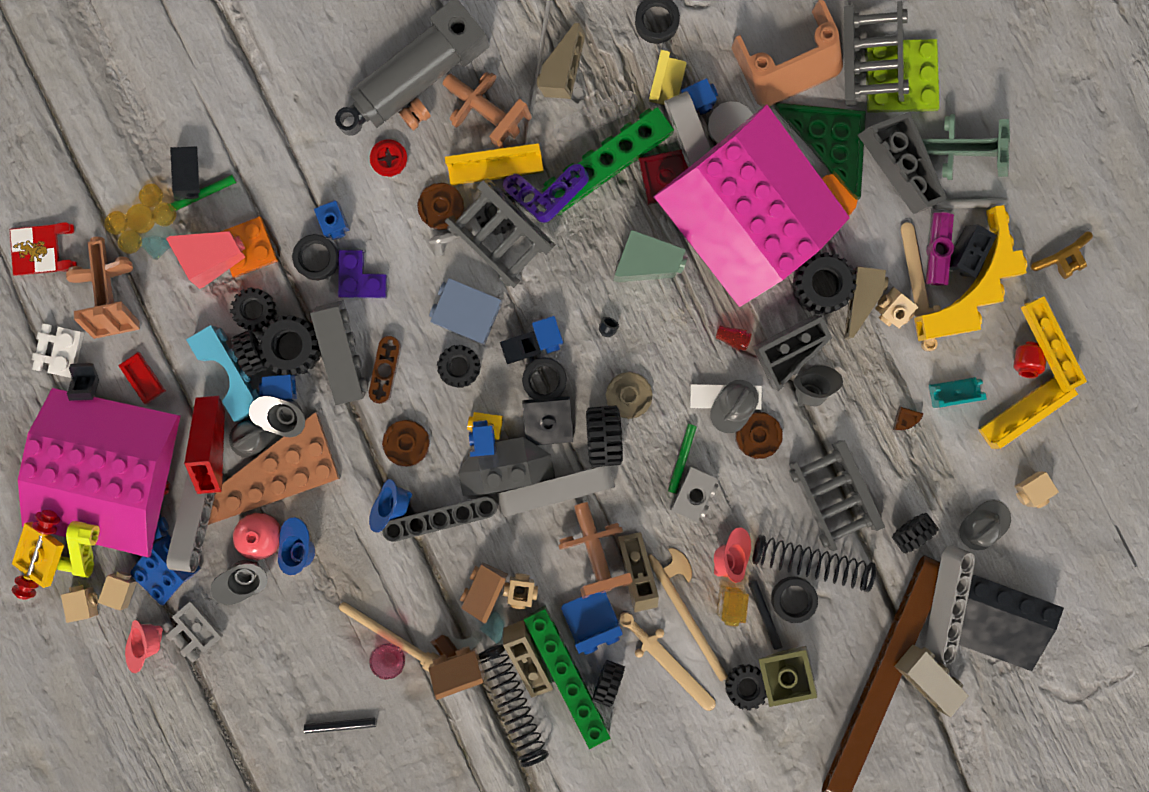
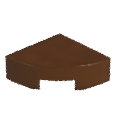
(906, 419)

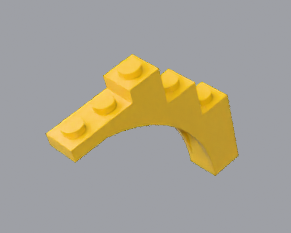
(986, 290)

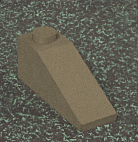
(561, 67)
(869, 290)
(636, 562)
(526, 658)

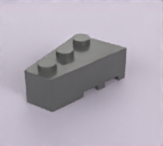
(790, 349)

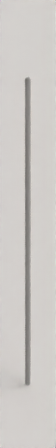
(534, 88)

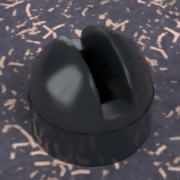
(608, 327)

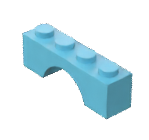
(211, 346)

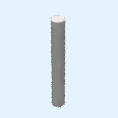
(971, 203)

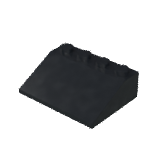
(1008, 623)

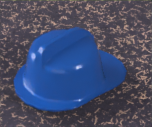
(389, 505)
(295, 547)

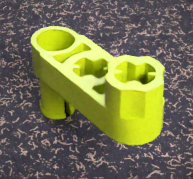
(80, 539)

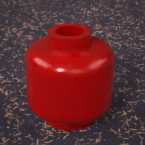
(1029, 360)

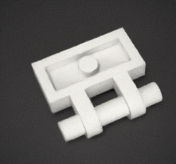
(65, 350)

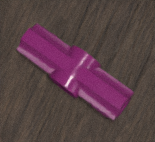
(938, 264)

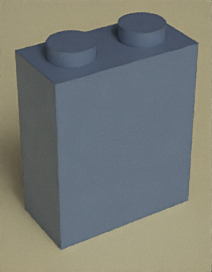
(465, 311)

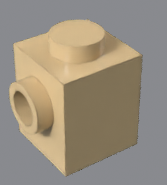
(1036, 490)
(117, 590)
(79, 603)

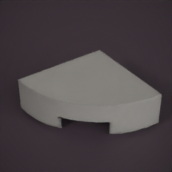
(577, 98)

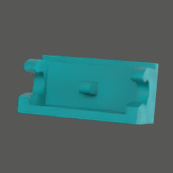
(956, 392)

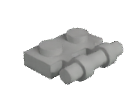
(196, 626)

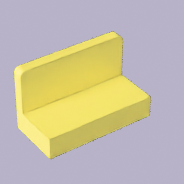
(667, 78)

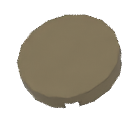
(630, 394)

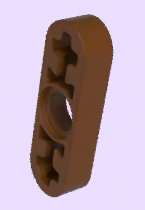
(378, 361)

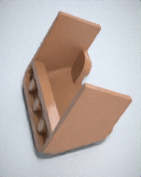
(777, 83)

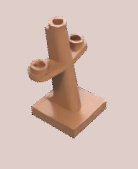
(505, 123)
(106, 316)
(591, 538)

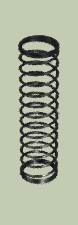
(762, 543)
(495, 653)

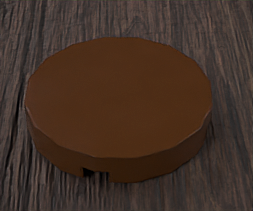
(439, 203)
(759, 436)
(406, 443)

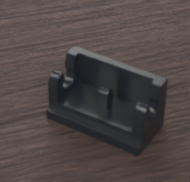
(185, 172)
(971, 250)

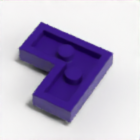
(354, 282)

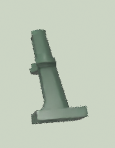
(995, 147)

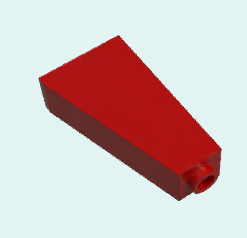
(206, 445)

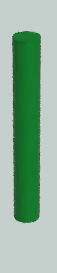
(206, 191)
(682, 458)

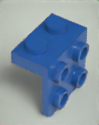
(156, 577)
(591, 622)

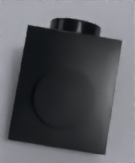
(83, 382)

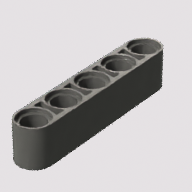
(429, 523)

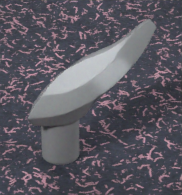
(440, 239)

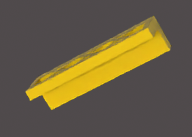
(494, 164)
(1053, 344)
(1025, 413)

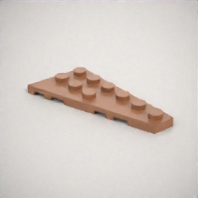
(278, 473)

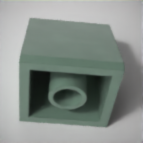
(649, 259)

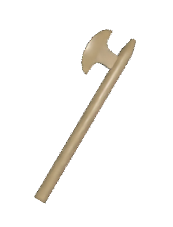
(681, 565)

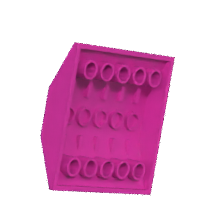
(753, 207)
(98, 467)

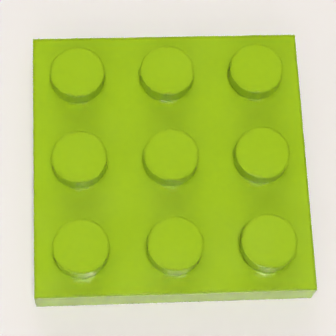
(919, 68)

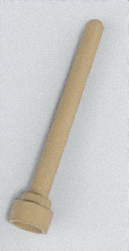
(425, 658)

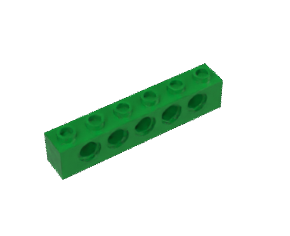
(649, 119)
(567, 677)

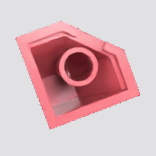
(206, 254)

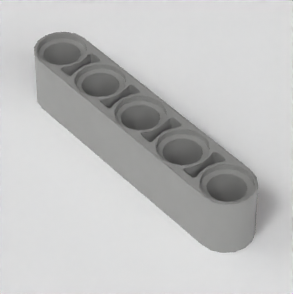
(687, 127)
(556, 490)
(189, 529)
(949, 603)

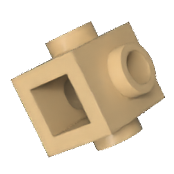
(895, 308)
(524, 599)

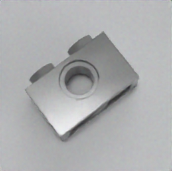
(692, 480)

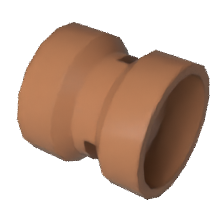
(419, 111)

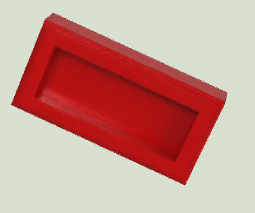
(142, 378)

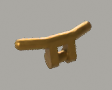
(1059, 258)

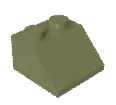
(788, 676)

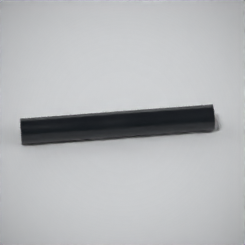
(765, 615)
(340, 725)

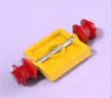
(37, 555)

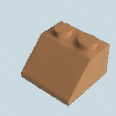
(484, 591)
(456, 672)

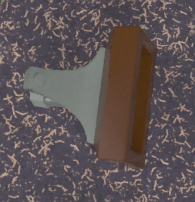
(448, 645)

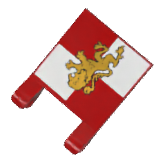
(36, 249)

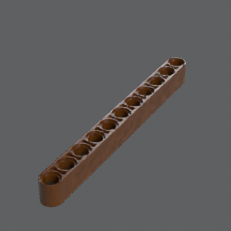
(883, 679)

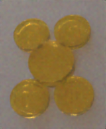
(140, 218)

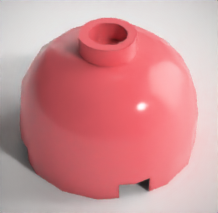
(257, 536)

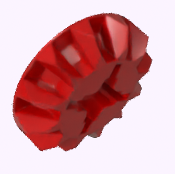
(379, 152)

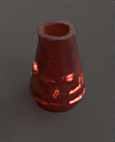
(734, 337)

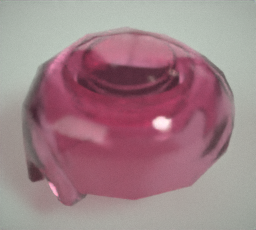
(387, 661)

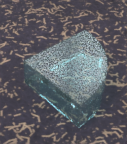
(155, 246)
(493, 627)

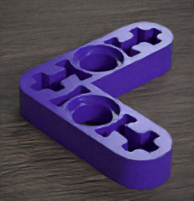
(547, 199)

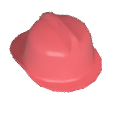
(733, 557)
(142, 643)

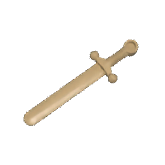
(917, 279)
(666, 660)

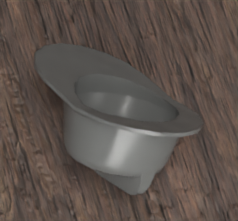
(817, 385)
(734, 406)
(277, 415)
(249, 440)
(985, 525)
(239, 582)

